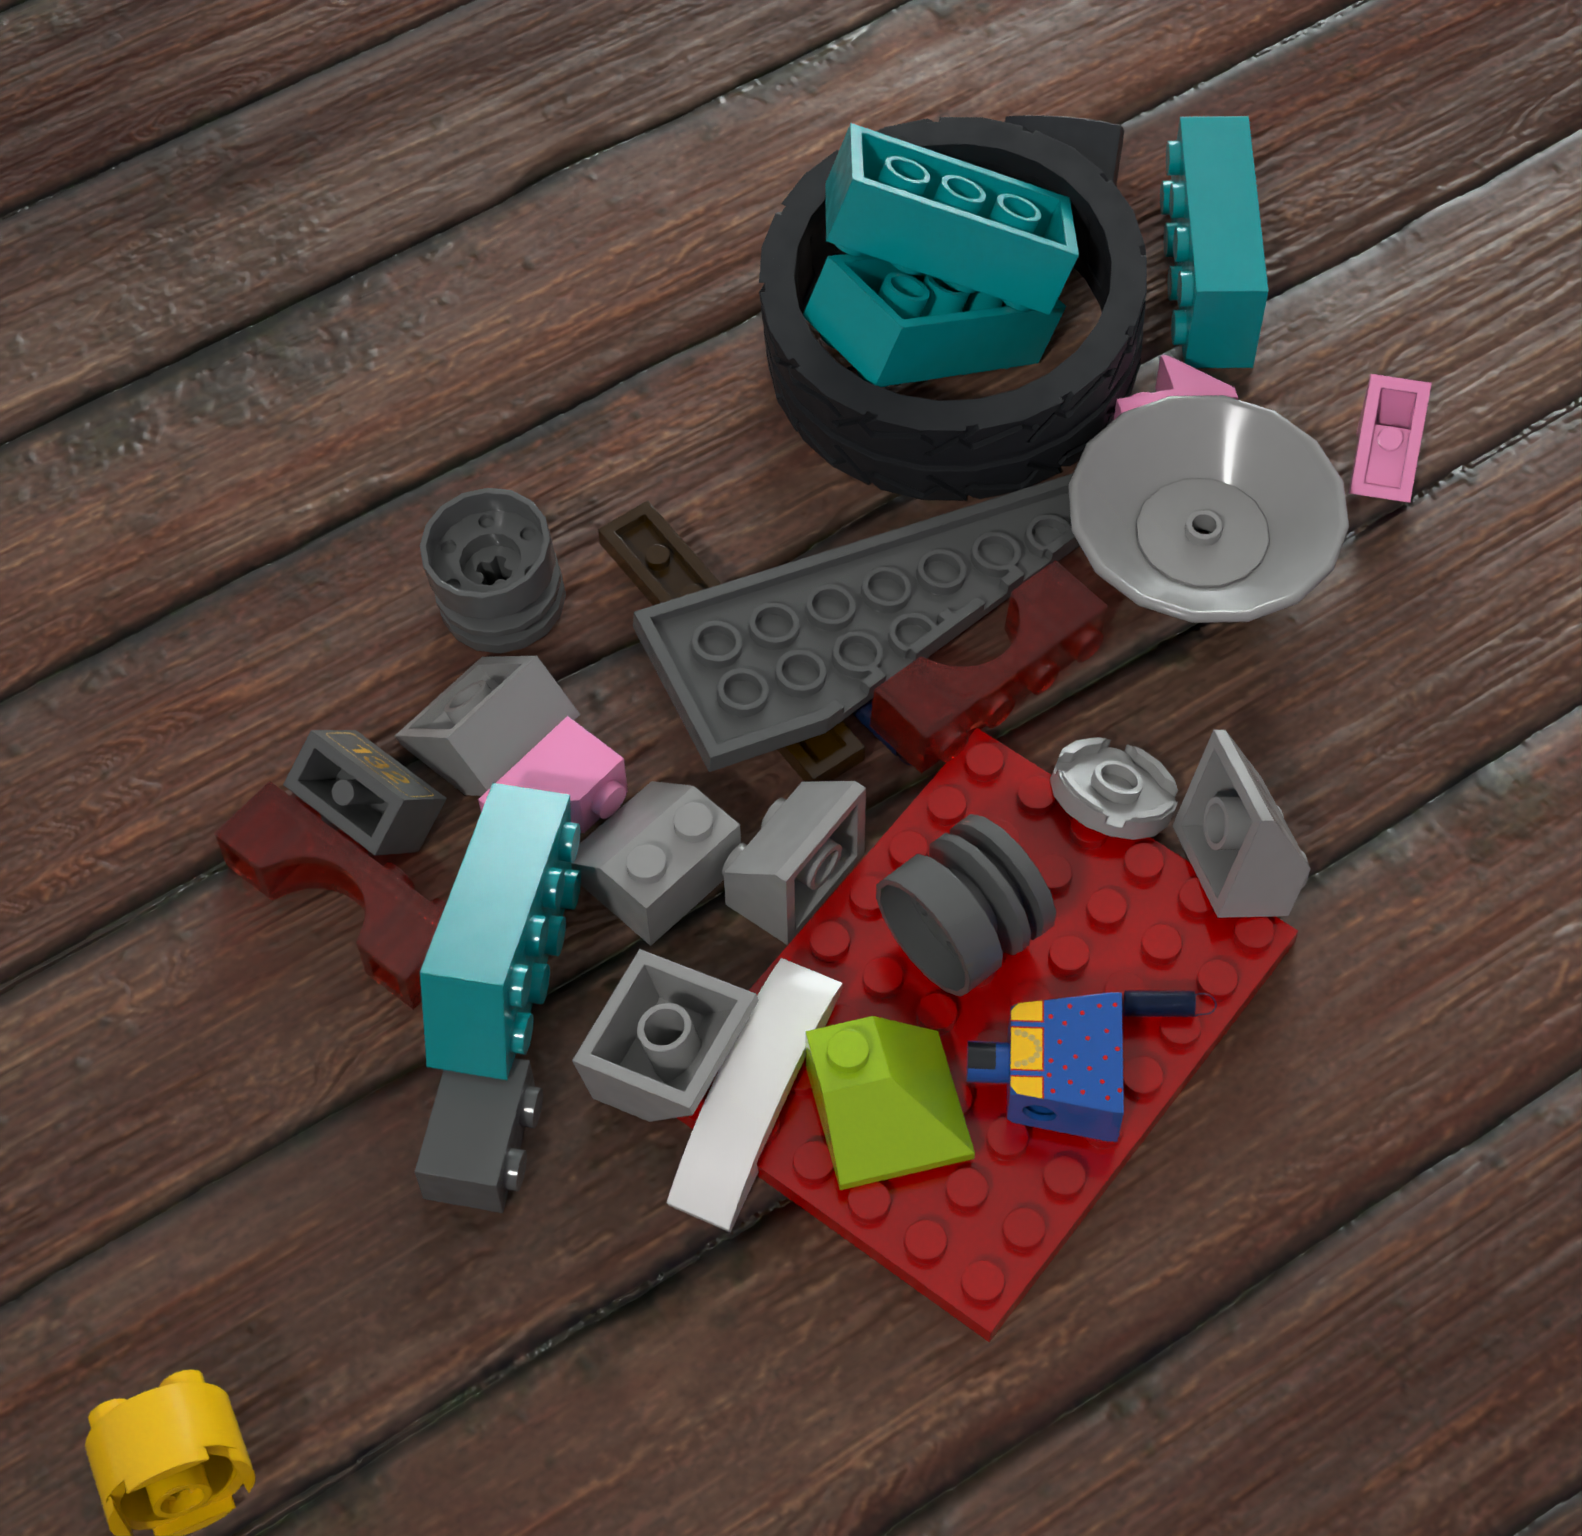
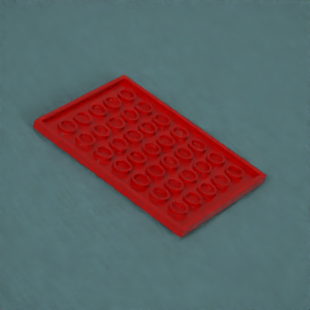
(1123, 921)

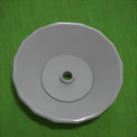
(1214, 469)

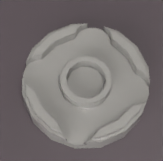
(1114, 789)

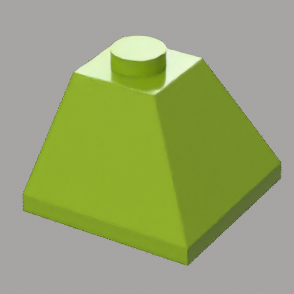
(885, 1100)

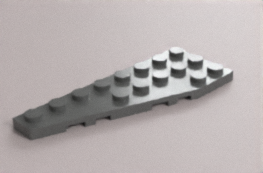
(816, 636)

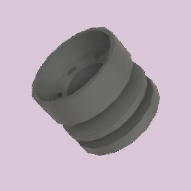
(493, 570)
(966, 904)

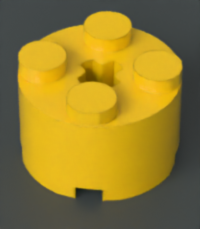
(168, 1457)

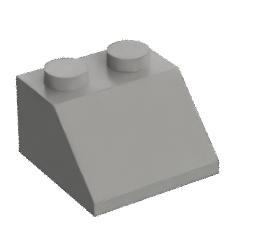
(487, 721)
(1239, 836)
(657, 856)
(797, 856)
(661, 1038)

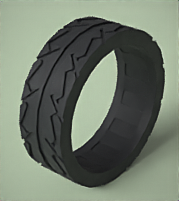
(969, 444)

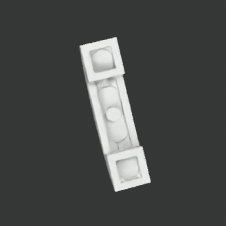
(750, 1093)

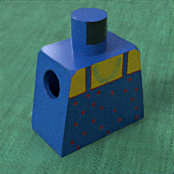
(1059, 1065)

